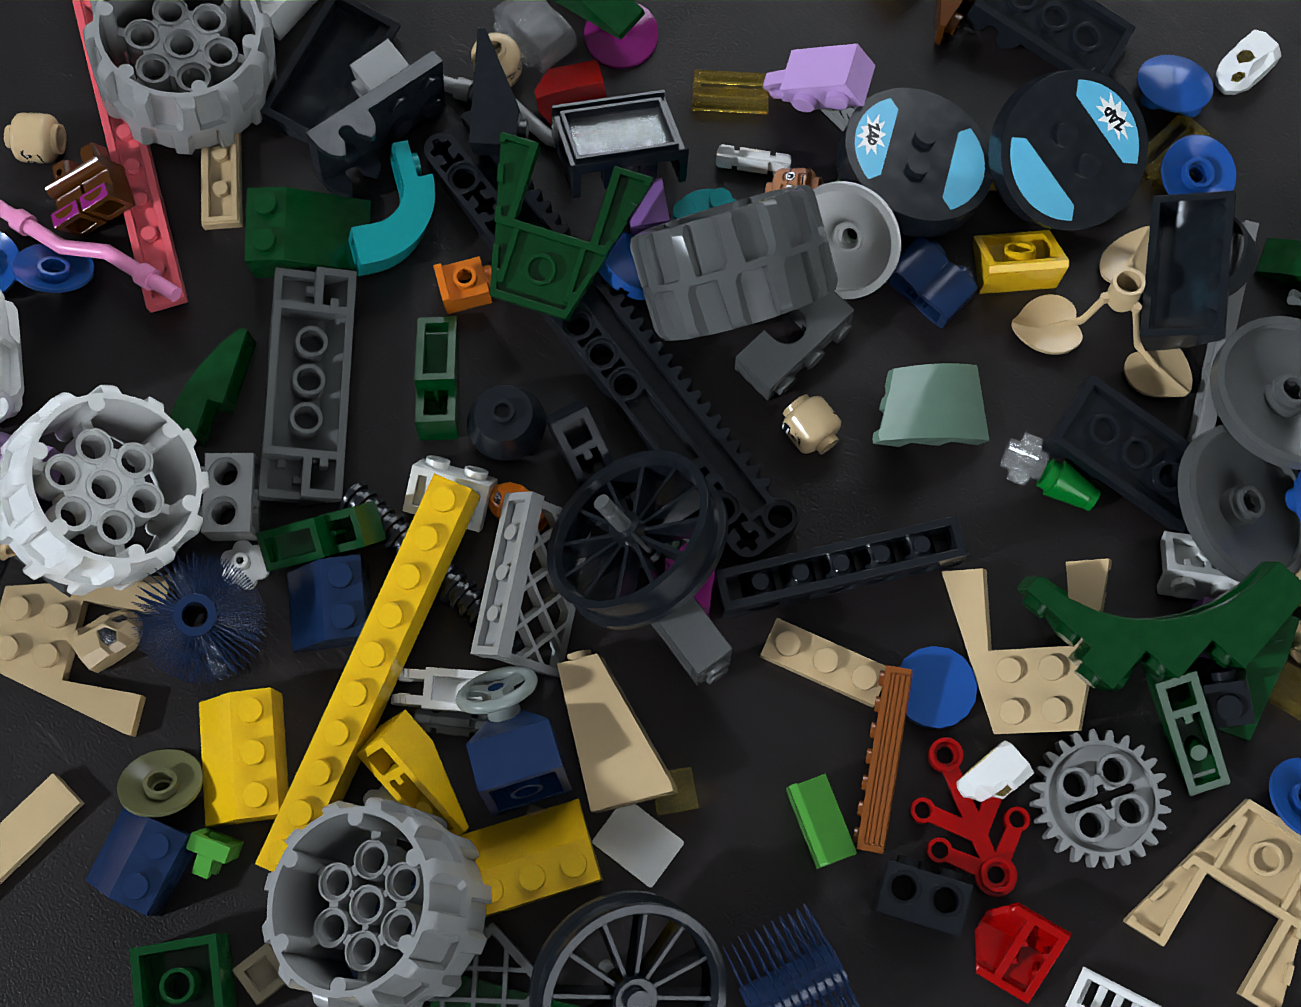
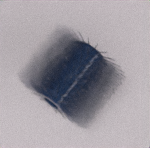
(185, 613)
(801, 979)

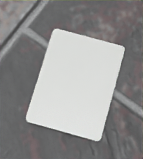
(638, 843)

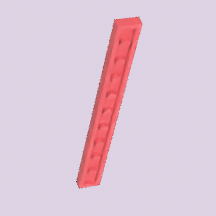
(148, 219)

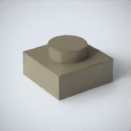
(260, 974)

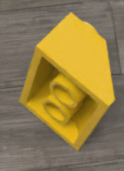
(243, 756)
(535, 856)

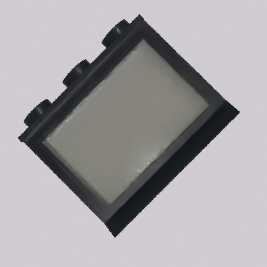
(617, 133)

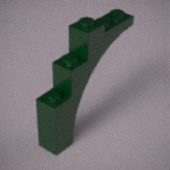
(1229, 626)

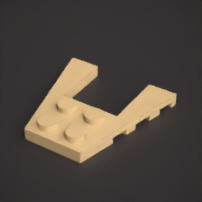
(39, 654)
(1028, 686)
(1256, 859)

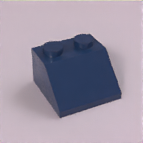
(329, 602)
(141, 863)

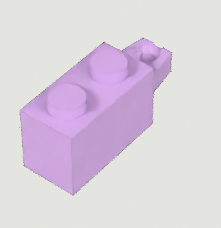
(823, 78)

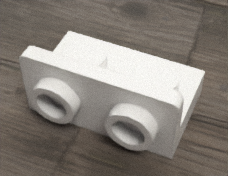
(471, 477)
(1188, 571)

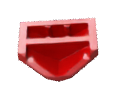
(569, 85)
(1017, 948)

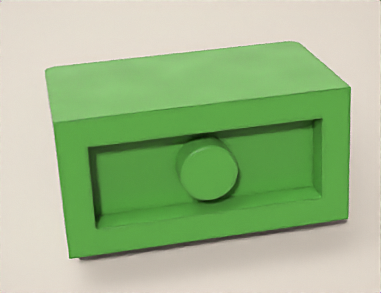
(821, 821)

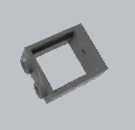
(695, 642)

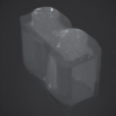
(537, 29)

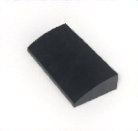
(319, 72)
(1187, 270)

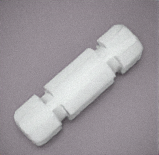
(751, 159)

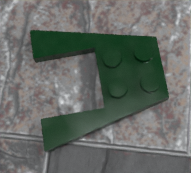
(543, 266)

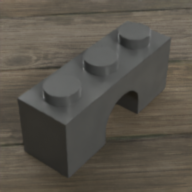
(772, 364)

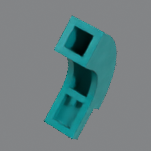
(390, 241)

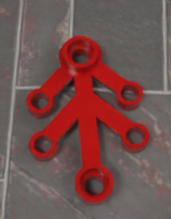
(973, 826)

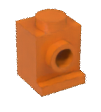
(464, 296)

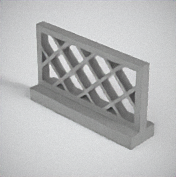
(509, 578)

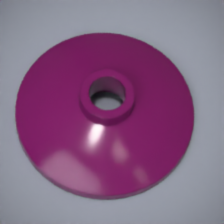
(627, 52)

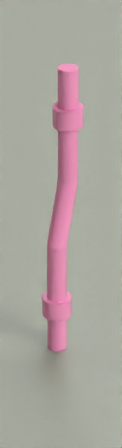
(142, 274)

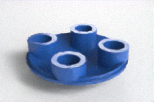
(1174, 85)

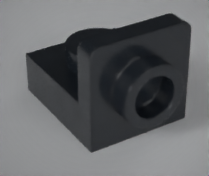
(1228, 697)

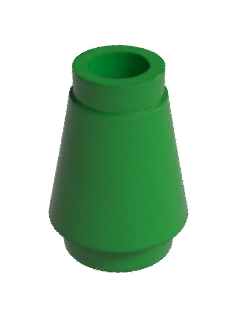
(1067, 485)

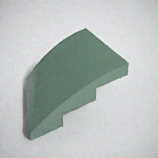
(932, 406)

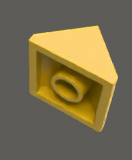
(1018, 261)

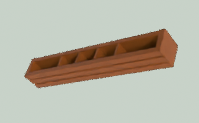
(883, 759)

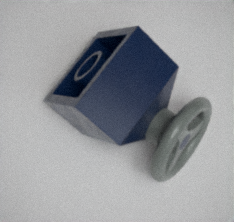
(515, 750)

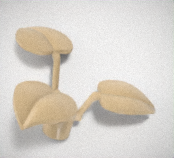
(1053, 329)

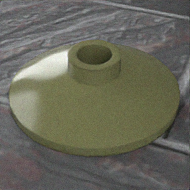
(160, 783)

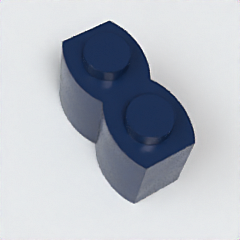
(932, 282)

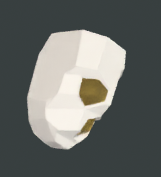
(1247, 63)
(995, 774)

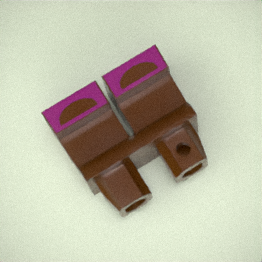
(88, 192)

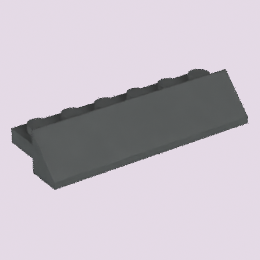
(307, 386)

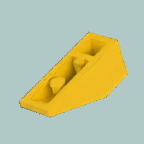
(411, 769)

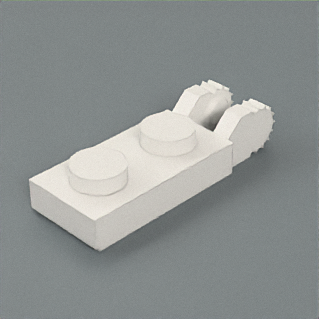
(439, 688)

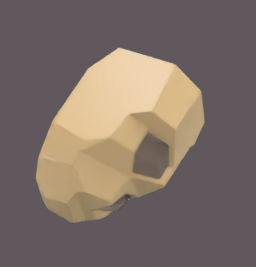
(106, 639)

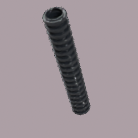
(455, 586)

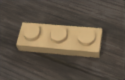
(823, 662)

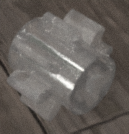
(1024, 459)

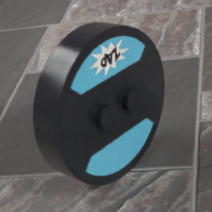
(1068, 150)
(918, 158)

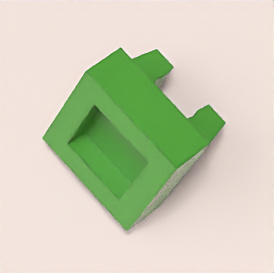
(212, 851)

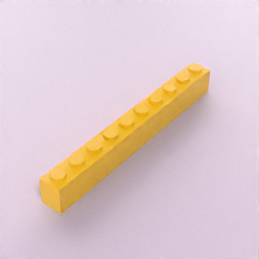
(375, 661)

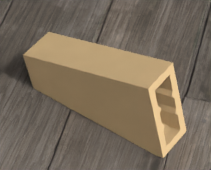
(611, 743)

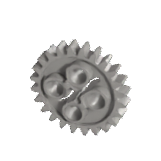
(1113, 834)

